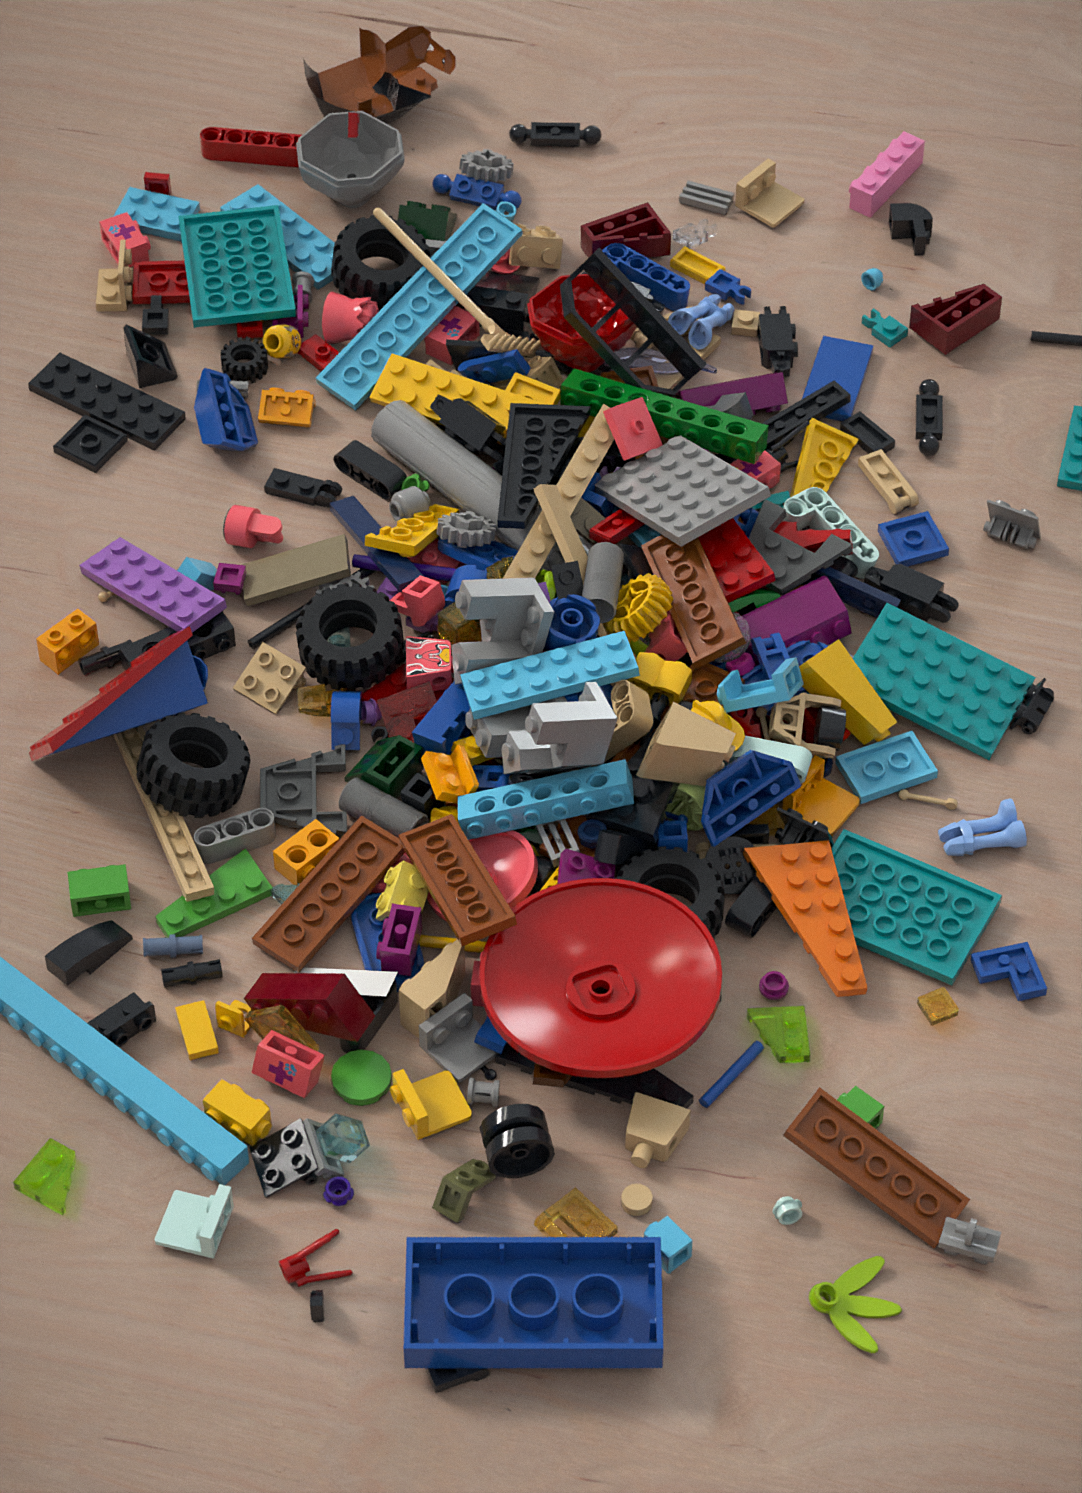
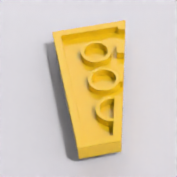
(821, 456)
(410, 534)

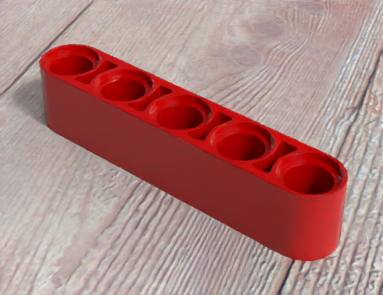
(249, 146)

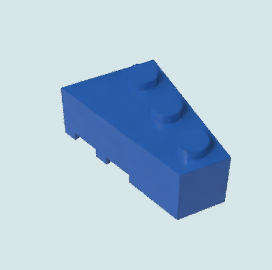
(444, 722)

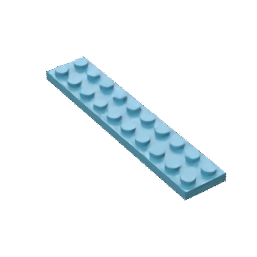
(418, 306)

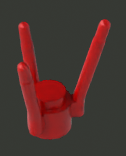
(296, 1265)

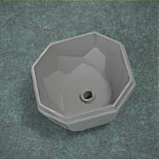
(349, 167)

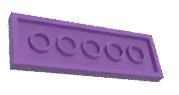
(152, 586)

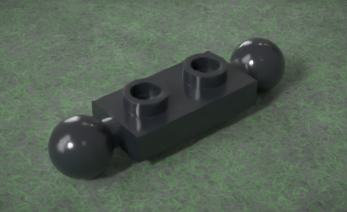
(555, 134)
(929, 417)

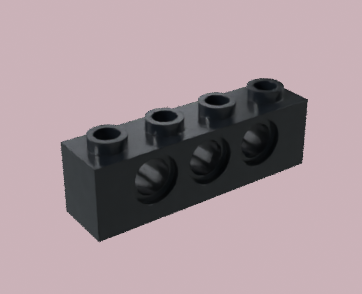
(209, 639)

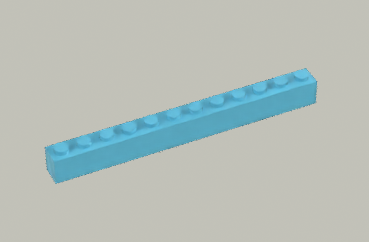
(120, 1077)

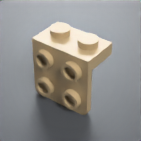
(537, 248)

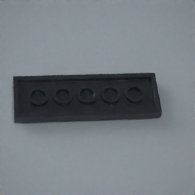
(107, 400)

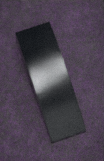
(86, 951)

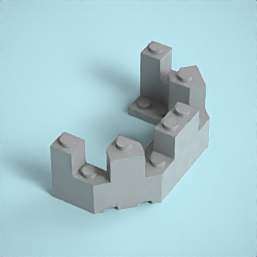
(539, 736)

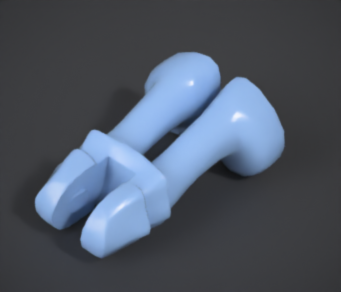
(701, 330)
(960, 836)

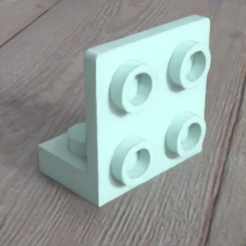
(196, 1222)

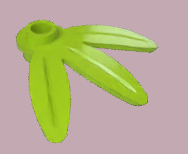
(841, 1304)

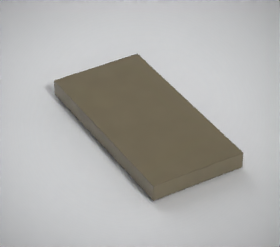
(296, 570)

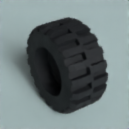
(372, 239)
(350, 665)
(186, 787)
(681, 875)

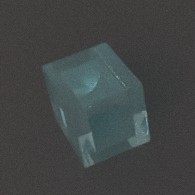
(342, 1138)

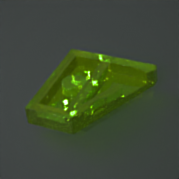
(783, 1031)
(48, 1176)

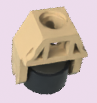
(828, 726)

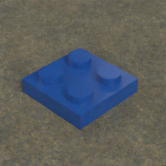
(913, 539)

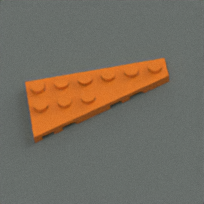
(813, 904)

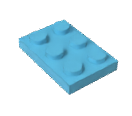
(157, 212)
(886, 767)

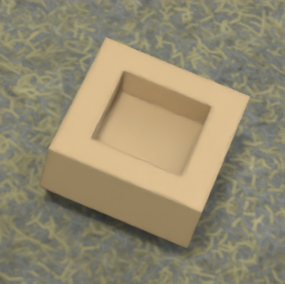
(745, 323)

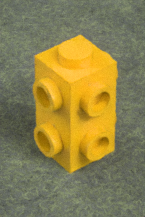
(238, 1112)

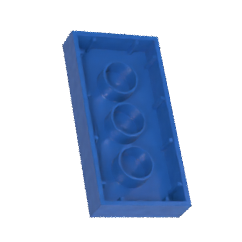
(533, 1302)

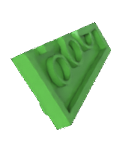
(235, 888)

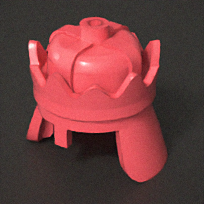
(345, 316)

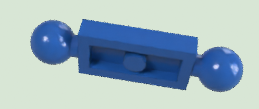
(474, 191)

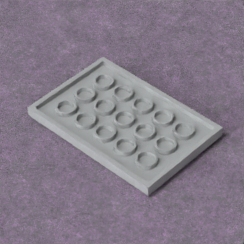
(681, 490)

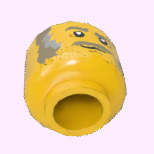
(282, 341)

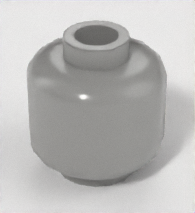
(408, 502)

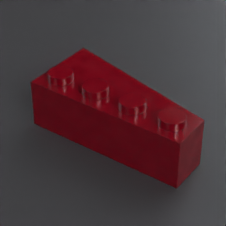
(316, 1000)

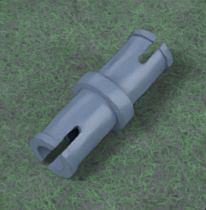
(172, 946)

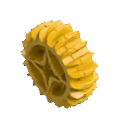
(640, 607)

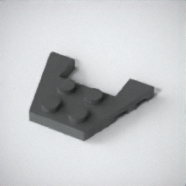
(788, 560)
(292, 791)

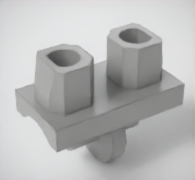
(969, 1239)

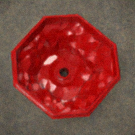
(561, 338)

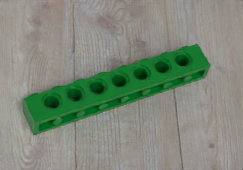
(671, 416)

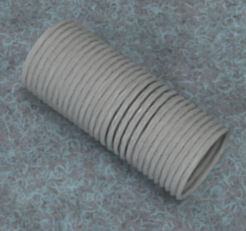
(603, 578)
(387, 812)

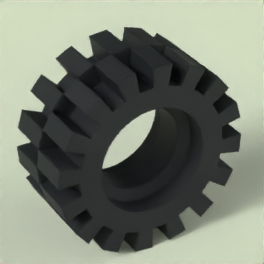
(244, 350)

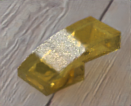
(315, 700)

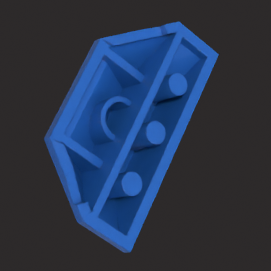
(223, 414)
(744, 792)

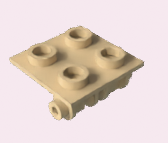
(270, 678)

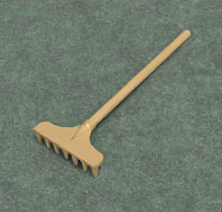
(497, 339)

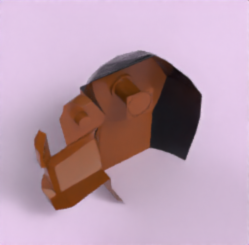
(384, 78)

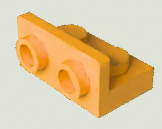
(286, 407)
(450, 774)

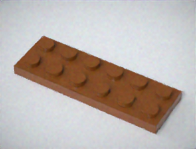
(698, 599)
(457, 880)
(329, 894)
(875, 1167)

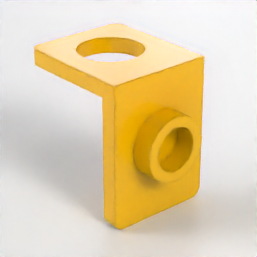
(232, 1018)

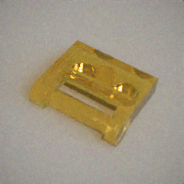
(578, 1215)

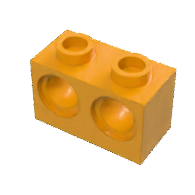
(67, 641)
(303, 851)

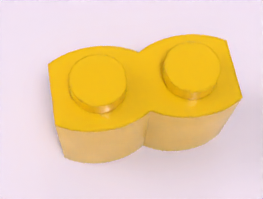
(662, 676)

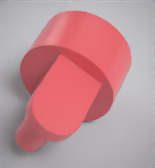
(247, 525)

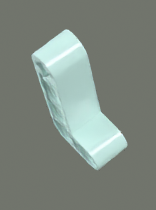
(820, 512)
(796, 754)

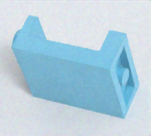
(780, 688)

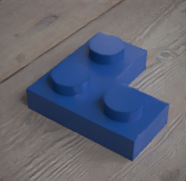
(1014, 963)

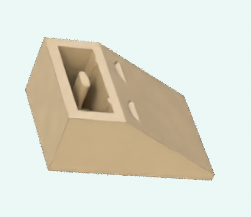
(432, 987)

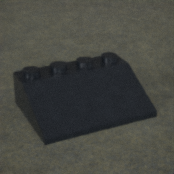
(504, 298)

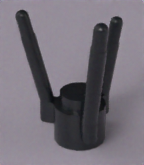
(780, 453)

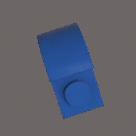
(345, 719)
(672, 835)

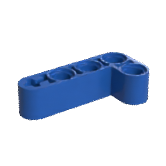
(664, 284)

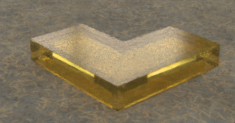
(280, 1021)

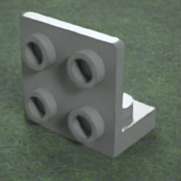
(450, 1039)

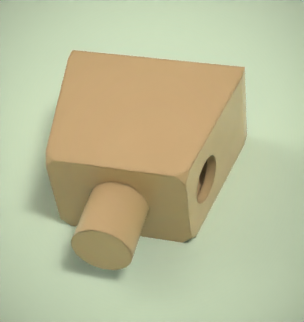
(654, 1129)

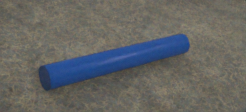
(731, 1074)

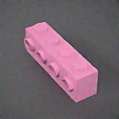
(886, 174)

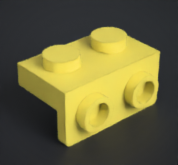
(402, 888)

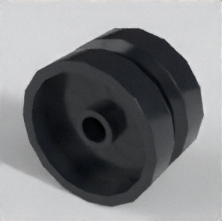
(517, 1141)

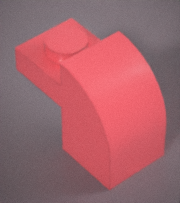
(420, 600)

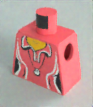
(428, 662)

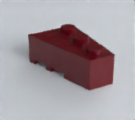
(635, 228)
(957, 318)

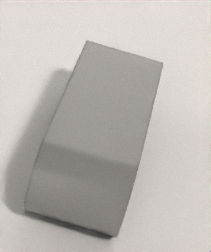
(234, 834)

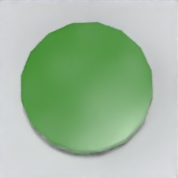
(361, 1077)

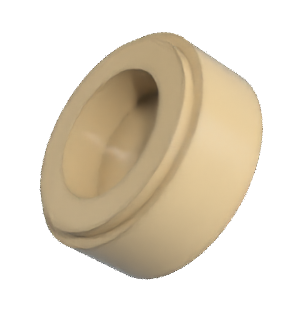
(636, 1199)

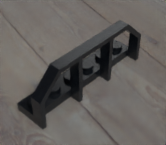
(641, 313)

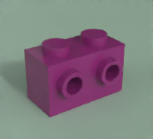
(400, 939)

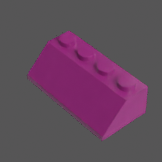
(762, 391)
(802, 615)

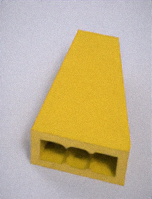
(838, 676)

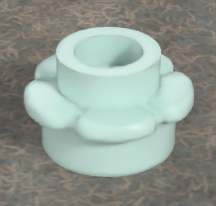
(788, 1210)

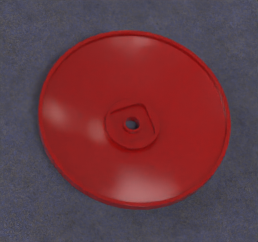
(608, 935)

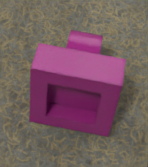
(229, 578)

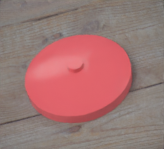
(508, 862)

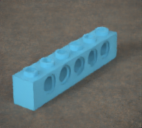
(545, 799)

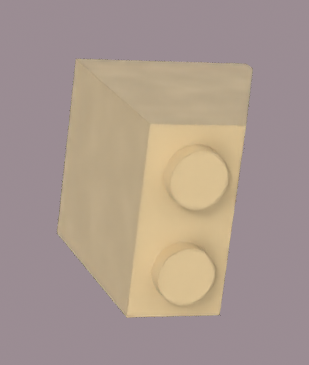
(686, 748)

